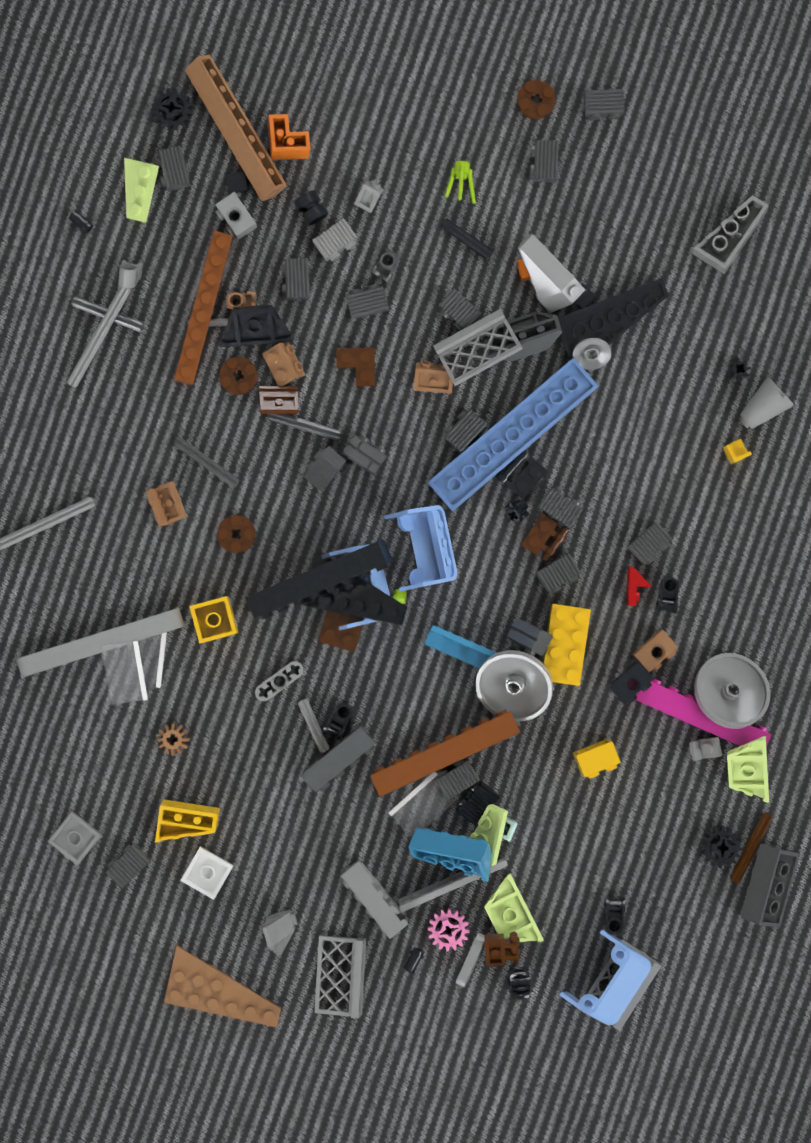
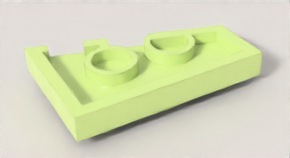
(139, 188)
(491, 829)

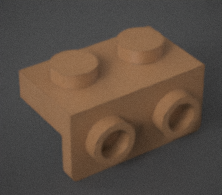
(283, 363)
(166, 504)

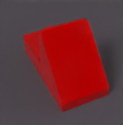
(634, 580)

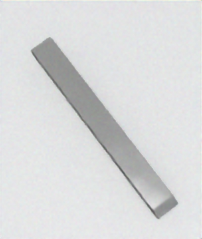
(92, 644)

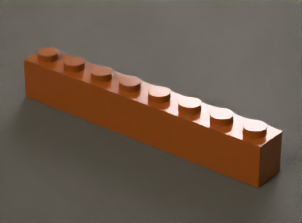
(202, 308)
(446, 753)

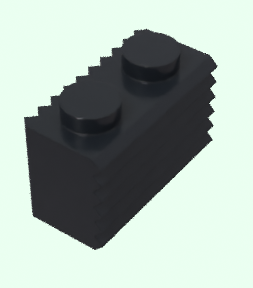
(475, 805)

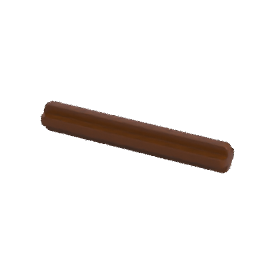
(751, 848)

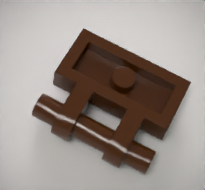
(539, 535)
(495, 949)

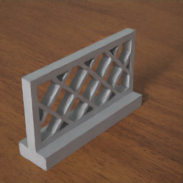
(471, 337)
(655, 968)
(357, 976)

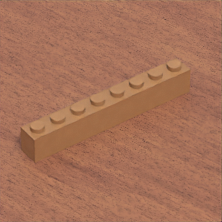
(235, 127)

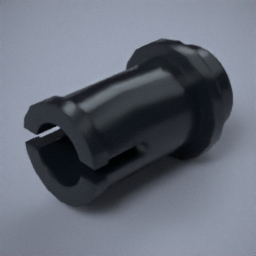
(78, 219)
(413, 960)

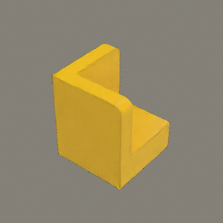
(736, 451)

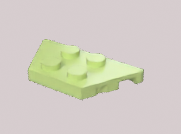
(749, 768)
(510, 913)

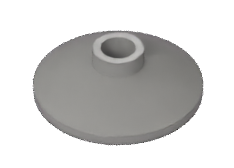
(592, 359)

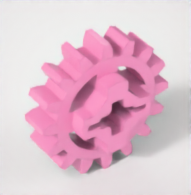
(440, 932)

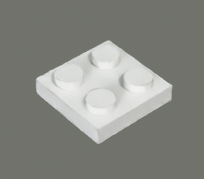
(207, 872)

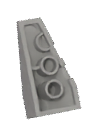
(552, 281)
(279, 930)

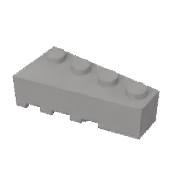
(730, 236)
(374, 898)

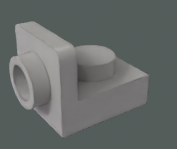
(369, 195)
(705, 748)

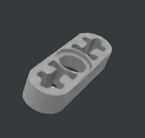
(264, 685)
(471, 960)

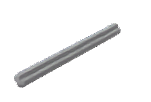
(98, 336)
(46, 522)

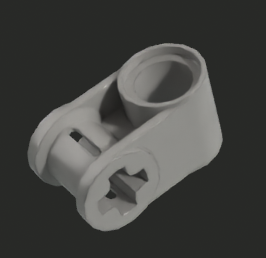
(129, 274)

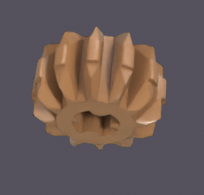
(169, 732)

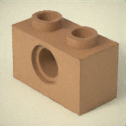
(658, 640)

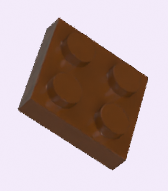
(345, 638)

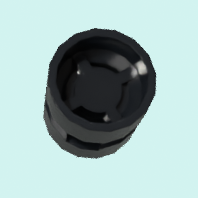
(312, 209)

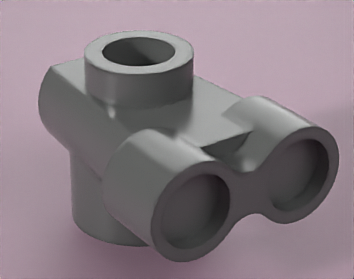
(382, 268)

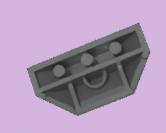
(534, 332)

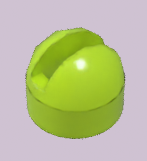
(400, 596)

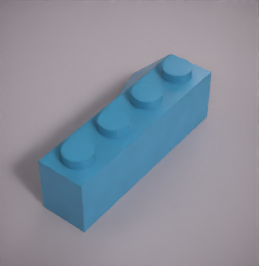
(452, 851)

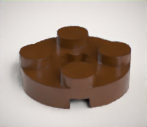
(542, 108)
(229, 381)
(235, 523)

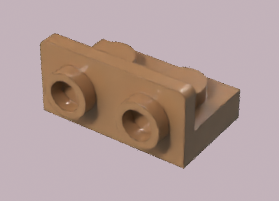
(432, 378)

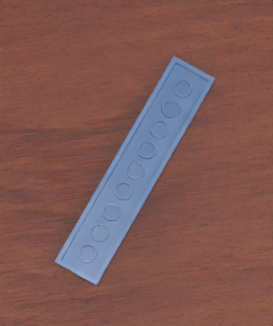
(513, 434)

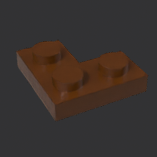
(360, 358)

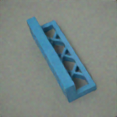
(457, 647)

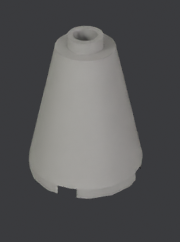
(765, 404)

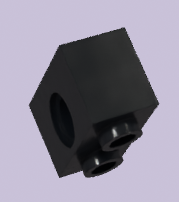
(619, 685)

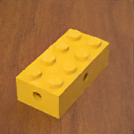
(567, 648)

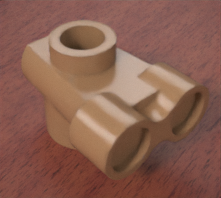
(246, 299)

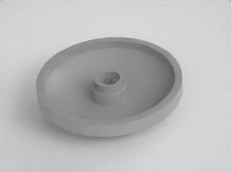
(514, 683)
(732, 690)

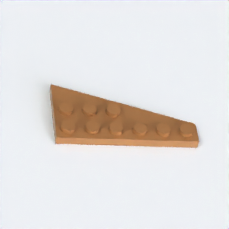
(209, 990)

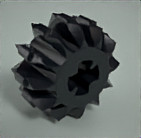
(519, 982)

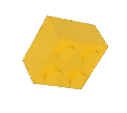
(214, 619)
(597, 758)

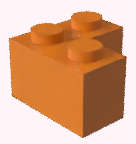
(286, 144)

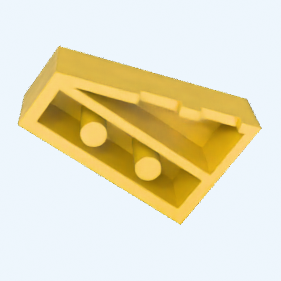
(185, 819)

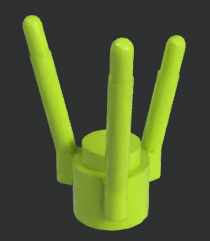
(461, 171)

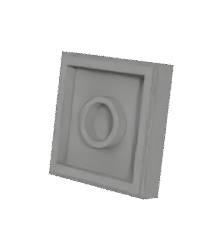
(74, 838)

